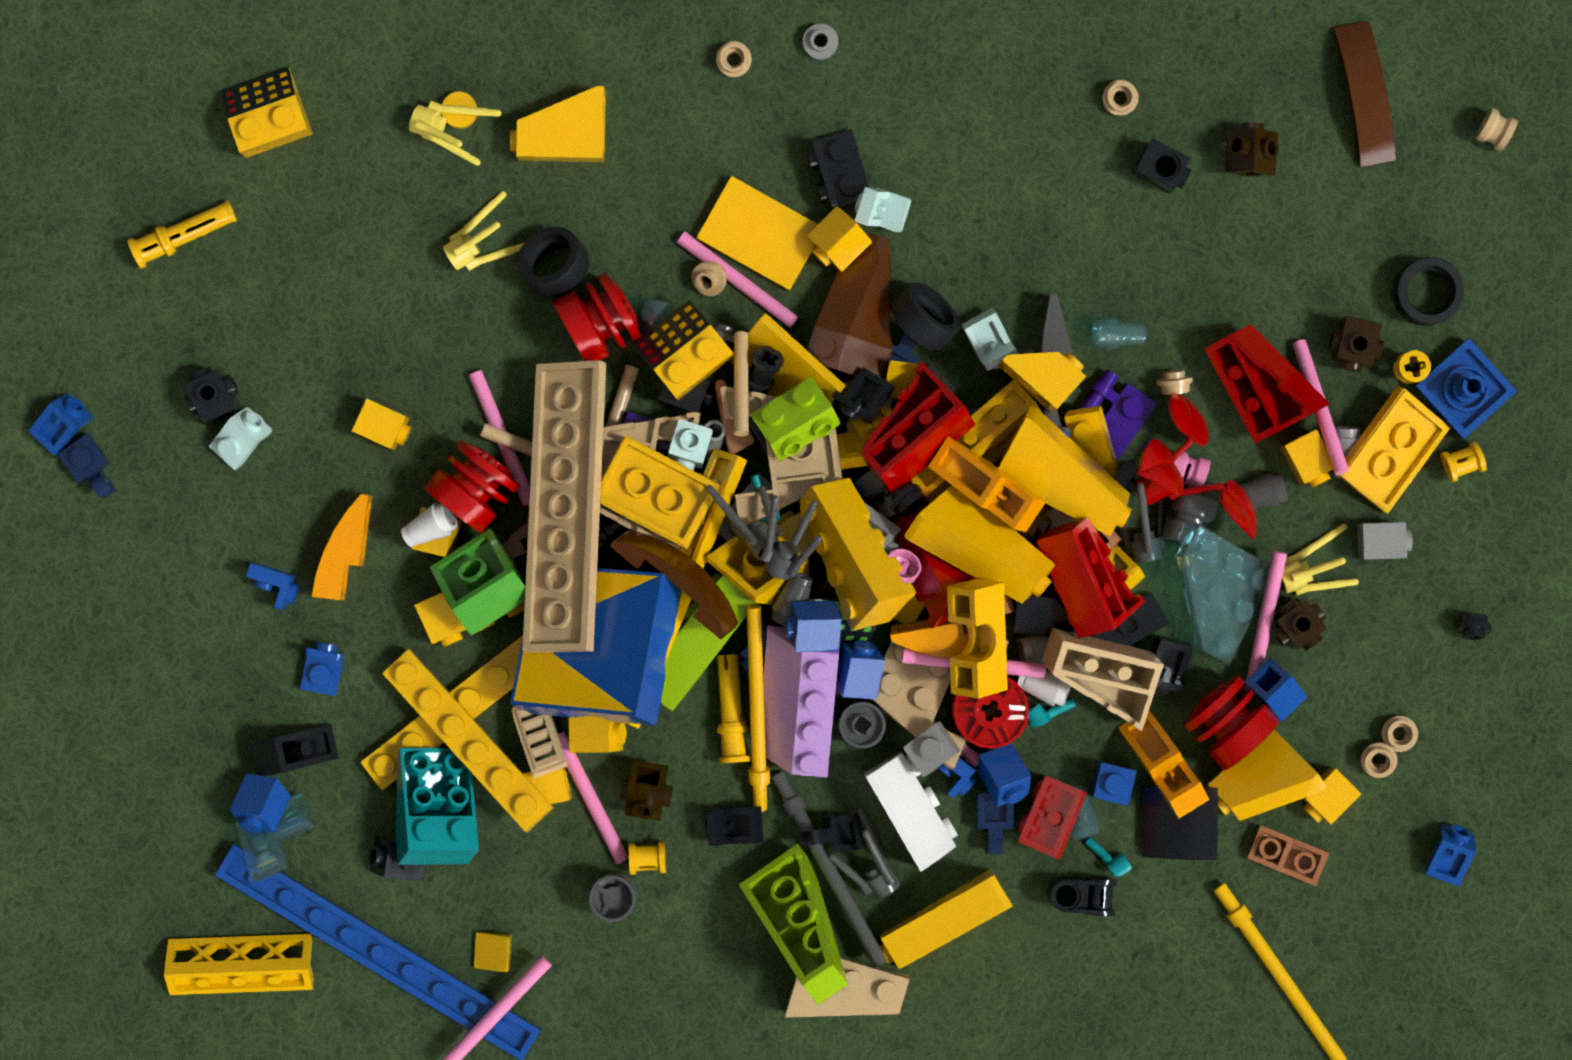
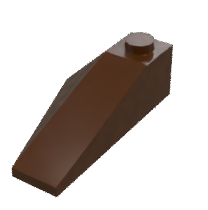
(857, 315)

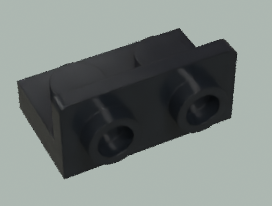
(839, 169)

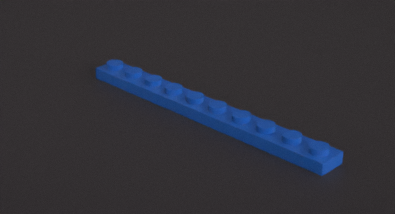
(379, 952)

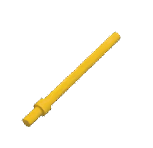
(759, 773)
(1241, 918)

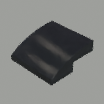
(1174, 838)

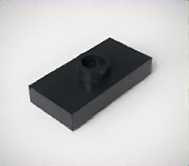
(1138, 625)

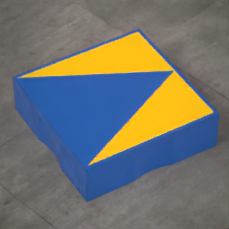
(627, 667)

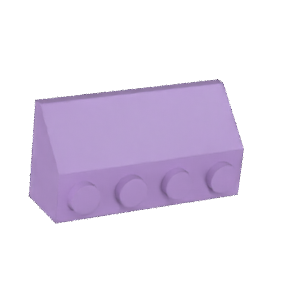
(798, 705)

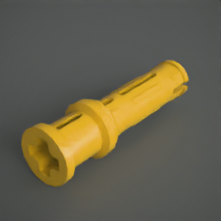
(162, 236)
(732, 727)

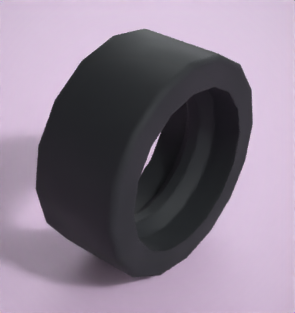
(539, 246)
(1454, 282)
(925, 316)

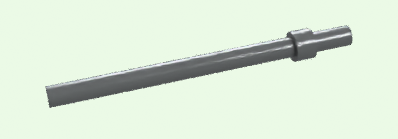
(794, 807)

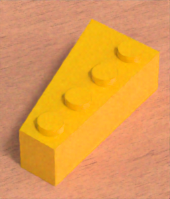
(855, 556)

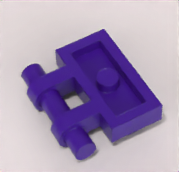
(1127, 411)

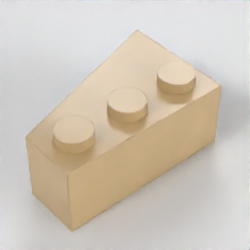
(1106, 671)
(867, 993)

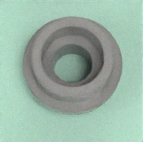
(816, 52)

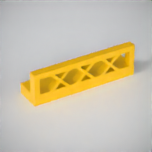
(989, 438)
(237, 971)

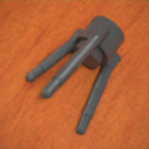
(753, 536)
(1146, 544)
(783, 559)
(879, 875)

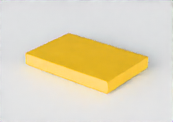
(759, 233)
(797, 360)
(1393, 449)
(656, 492)

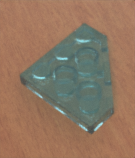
(1220, 590)

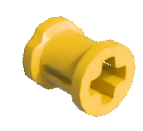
(1415, 357)
(1463, 461)
(647, 858)

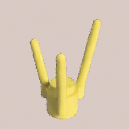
(431, 125)
(463, 248)
(1298, 574)

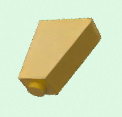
(564, 131)
(1266, 780)

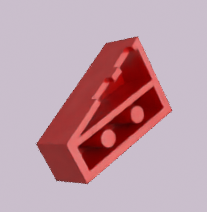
(1262, 383)
(915, 430)
(934, 574)
(1087, 579)

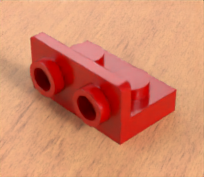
(1051, 816)

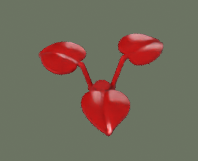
(1163, 478)

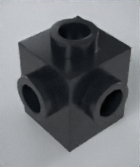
(221, 404)

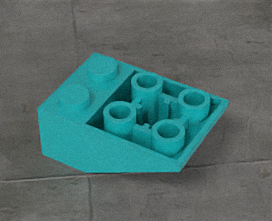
(434, 808)

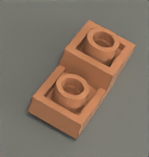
(1288, 855)

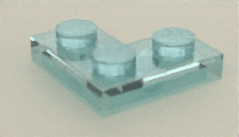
(264, 850)

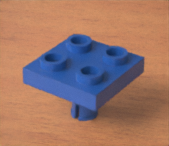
(1465, 388)

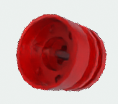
(597, 318)
(472, 486)
(1232, 724)
(1000, 729)

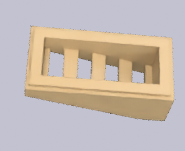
(528, 722)

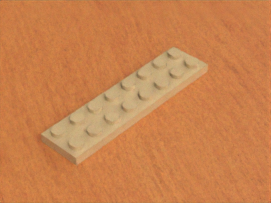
(564, 507)

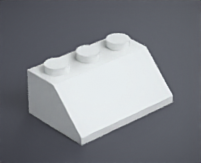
(912, 810)

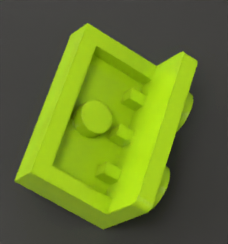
(796, 419)

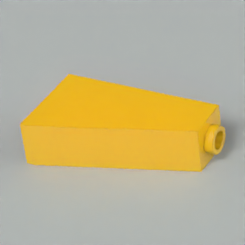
(1064, 474)
(980, 545)
(945, 920)

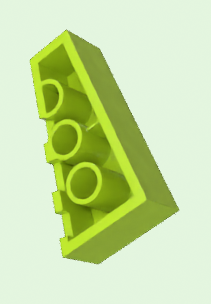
(698, 646)
(796, 917)

